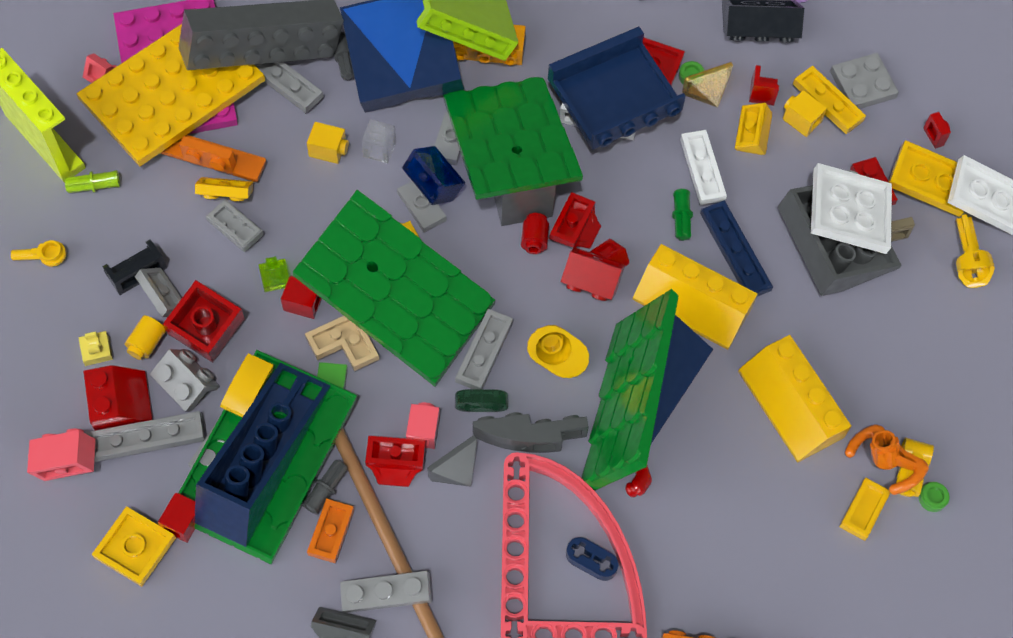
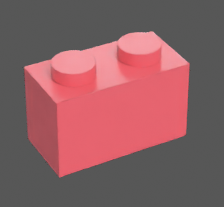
(61, 455)

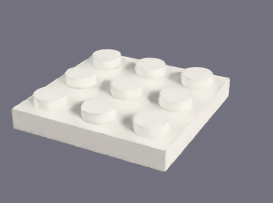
(851, 208)

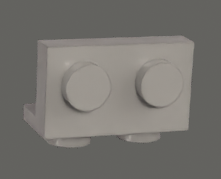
(183, 378)

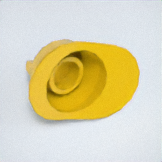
(558, 351)

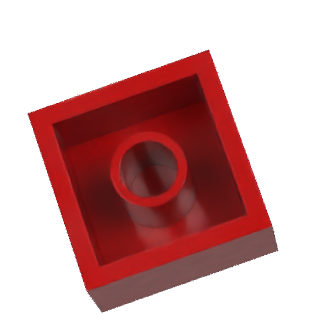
(204, 321)

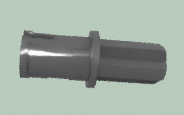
(343, 58)
(324, 487)

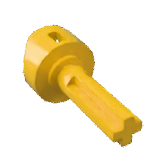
(973, 259)

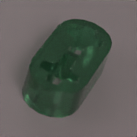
(481, 400)

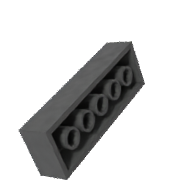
(259, 33)

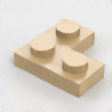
(343, 335)

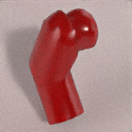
(639, 483)

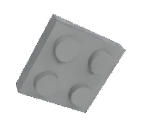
(864, 81)

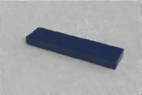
(736, 248)

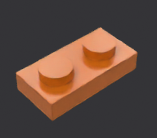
(330, 531)

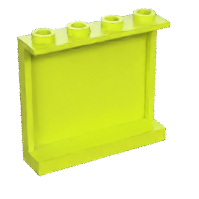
(35, 118)

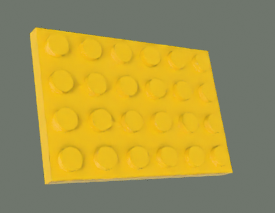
(158, 101)

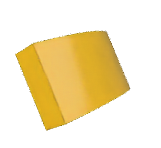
(246, 385)

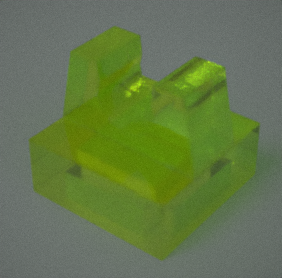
(274, 274)

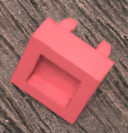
(96, 67)

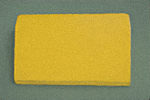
(754, 128)

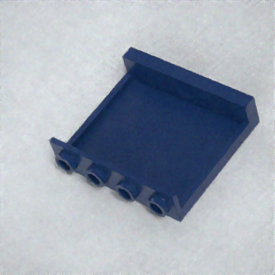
(614, 89)

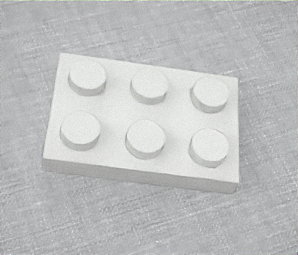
(983, 193)

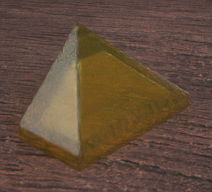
(709, 84)

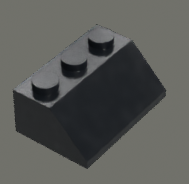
(763, 19)

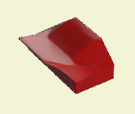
(576, 223)
(395, 459)

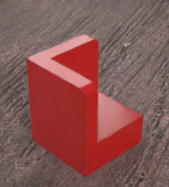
(763, 89)
(300, 299)
(179, 517)

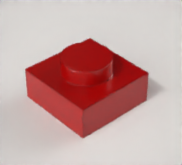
(937, 129)

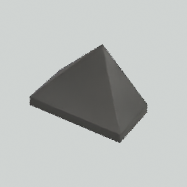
(456, 465)
(336, 624)

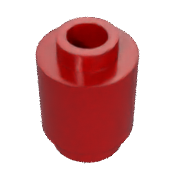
(535, 233)

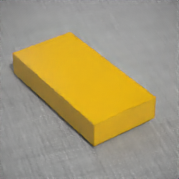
(865, 509)

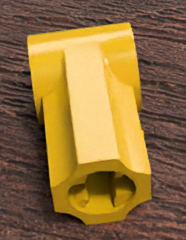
(921, 450)

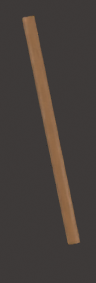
(383, 528)

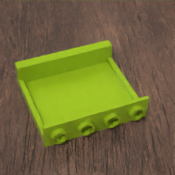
(473, 23)

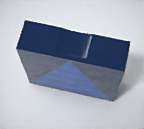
(394, 56)

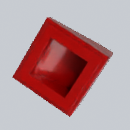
(612, 251)

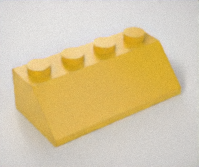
(706, 299)
(794, 399)

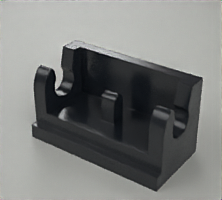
(123, 274)

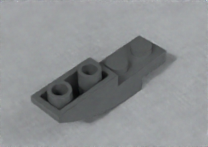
(518, 434)

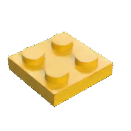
(133, 546)

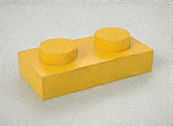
(214, 187)

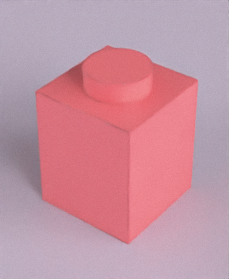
(423, 423)

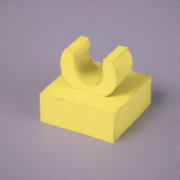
(95, 348)

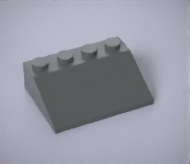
(831, 263)

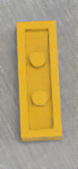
(839, 107)

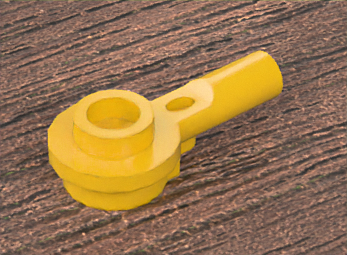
(50, 253)

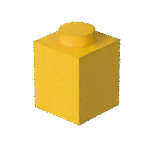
(804, 112)
(327, 142)

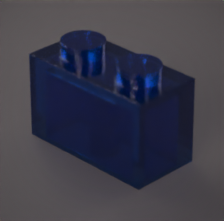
(433, 175)

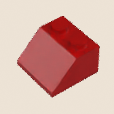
(117, 396)

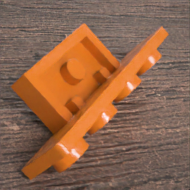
(217, 157)

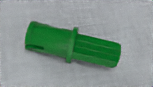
(682, 214)

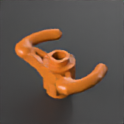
(889, 454)

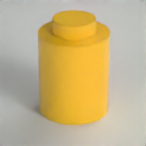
(144, 337)

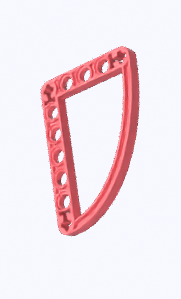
(591, 499)

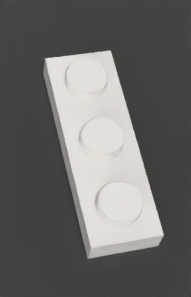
(703, 167)

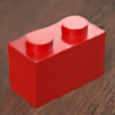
(592, 274)

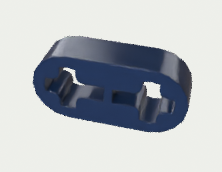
(588, 564)

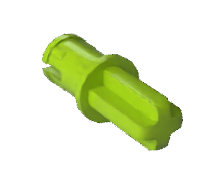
(92, 181)

